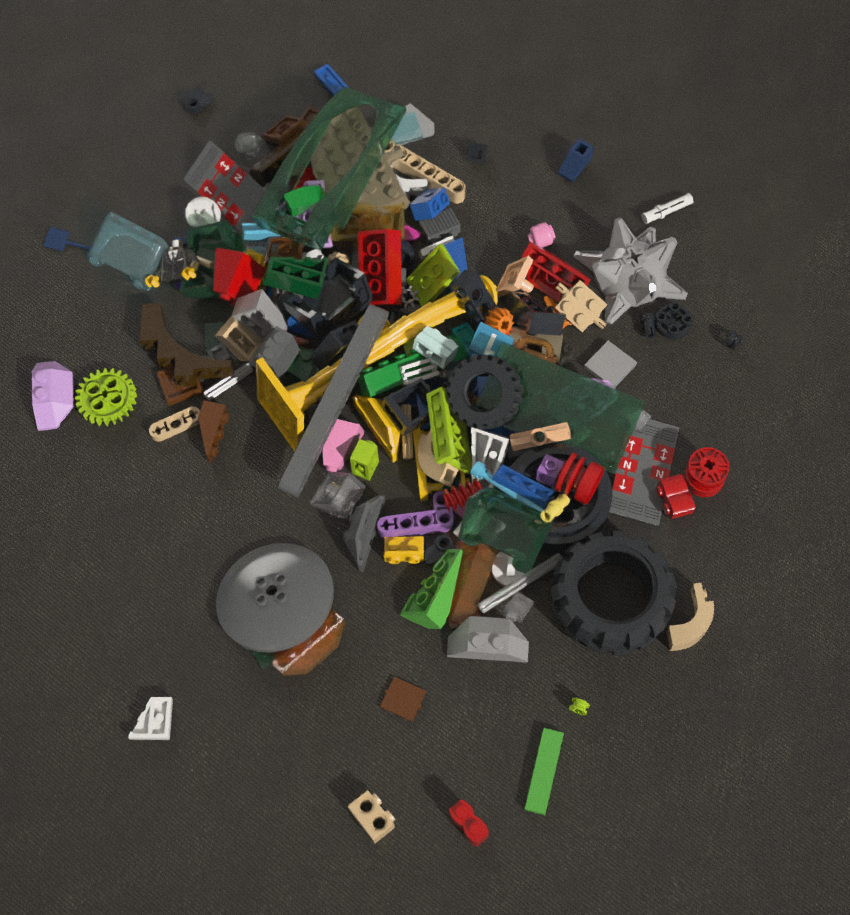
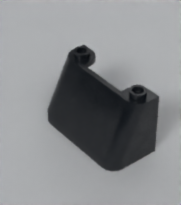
(339, 301)

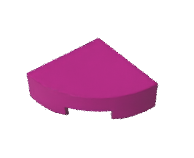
(411, 234)

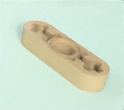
(173, 431)

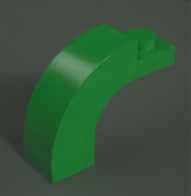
(303, 199)

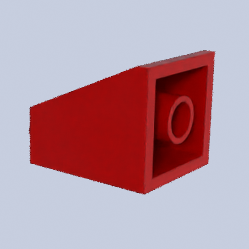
(235, 274)

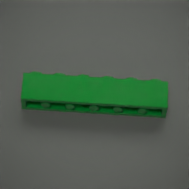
(388, 374)

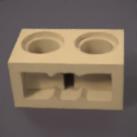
(367, 819)

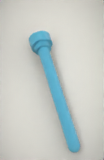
(480, 471)

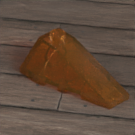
(471, 579)

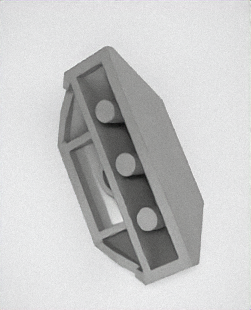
(488, 640)

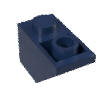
(576, 160)

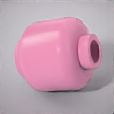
(541, 234)

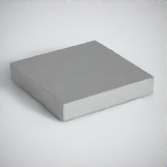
(610, 364)

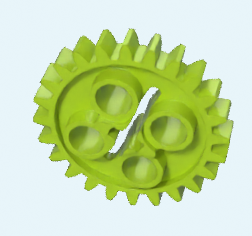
(109, 411)

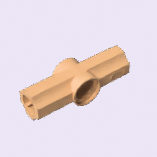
(528, 438)

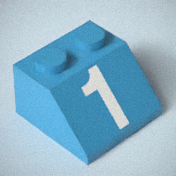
(488, 341)

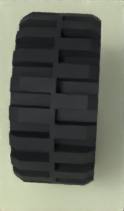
(459, 387)

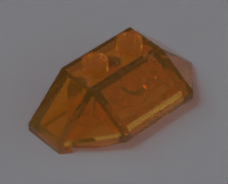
(311, 652)

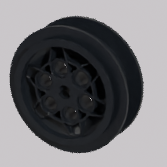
(582, 519)

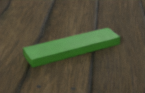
(544, 771)

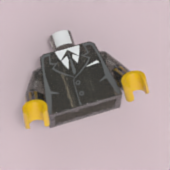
(175, 266)

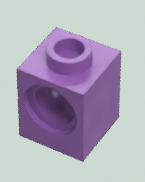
(549, 470)

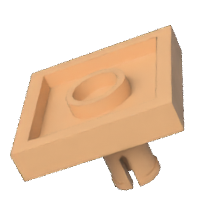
(514, 277)

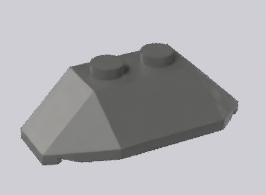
(363, 529)

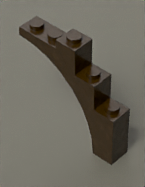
(170, 354)

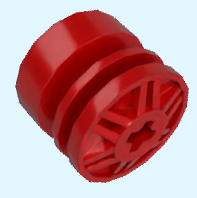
(706, 472)
(579, 478)

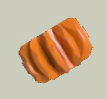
(500, 320)

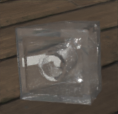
(338, 494)

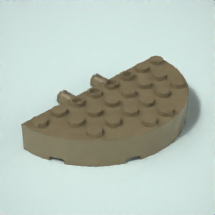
(341, 150)

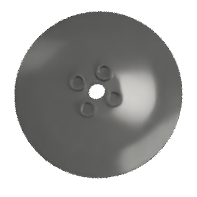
(290, 614)

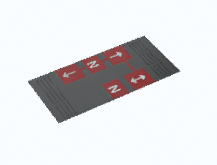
(226, 184)
(641, 468)

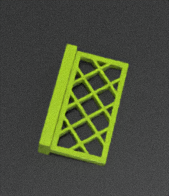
(443, 437)

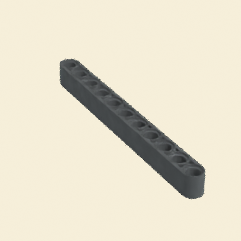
(333, 400)

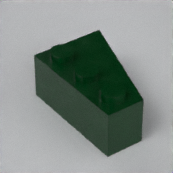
(296, 275)
(302, 366)

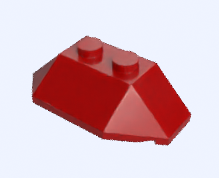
(549, 270)

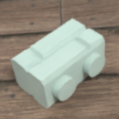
(435, 346)

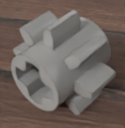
(411, 301)

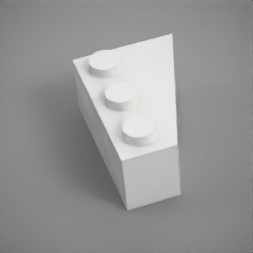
(490, 450)

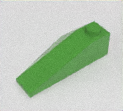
(434, 599)

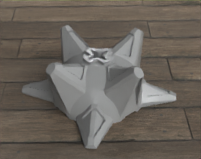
(632, 270)

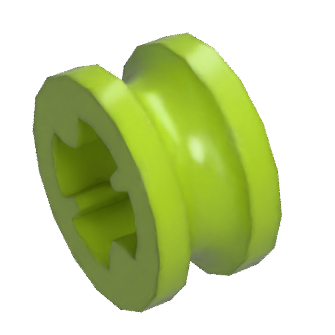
(579, 706)

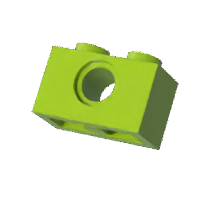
(364, 459)

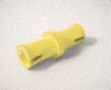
(554, 508)

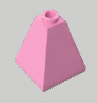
(341, 444)

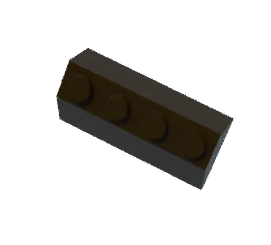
(267, 168)

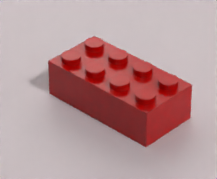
(381, 262)

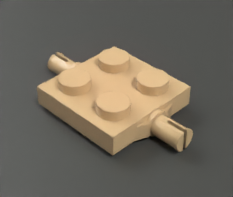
(581, 305)

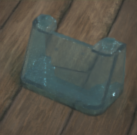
(127, 249)

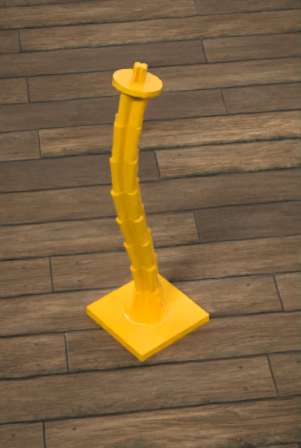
(288, 403)

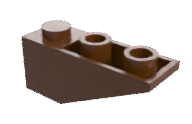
(212, 420)

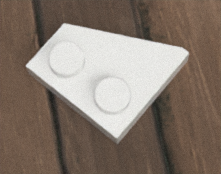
(154, 721)

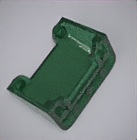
(204, 242)
(504, 525)

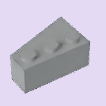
(258, 313)

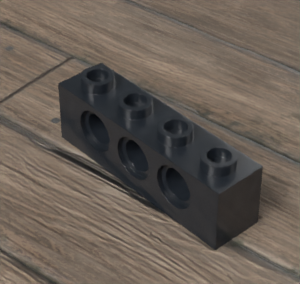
(473, 296)

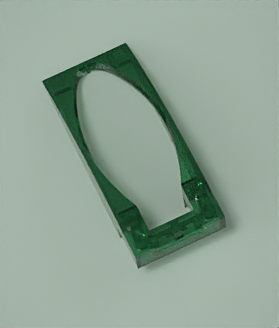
(340, 202)

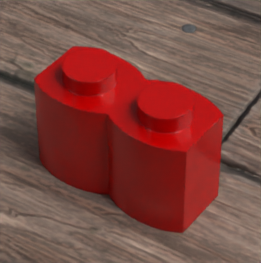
(675, 496)
(472, 826)

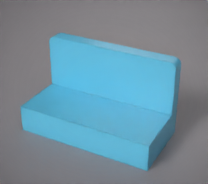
(253, 233)

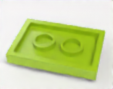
(433, 275)

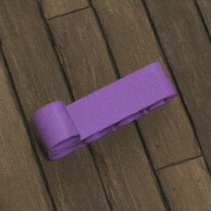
(414, 519)

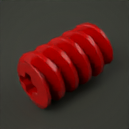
(461, 495)

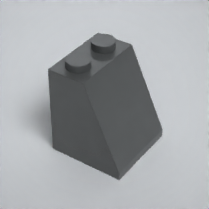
(277, 350)

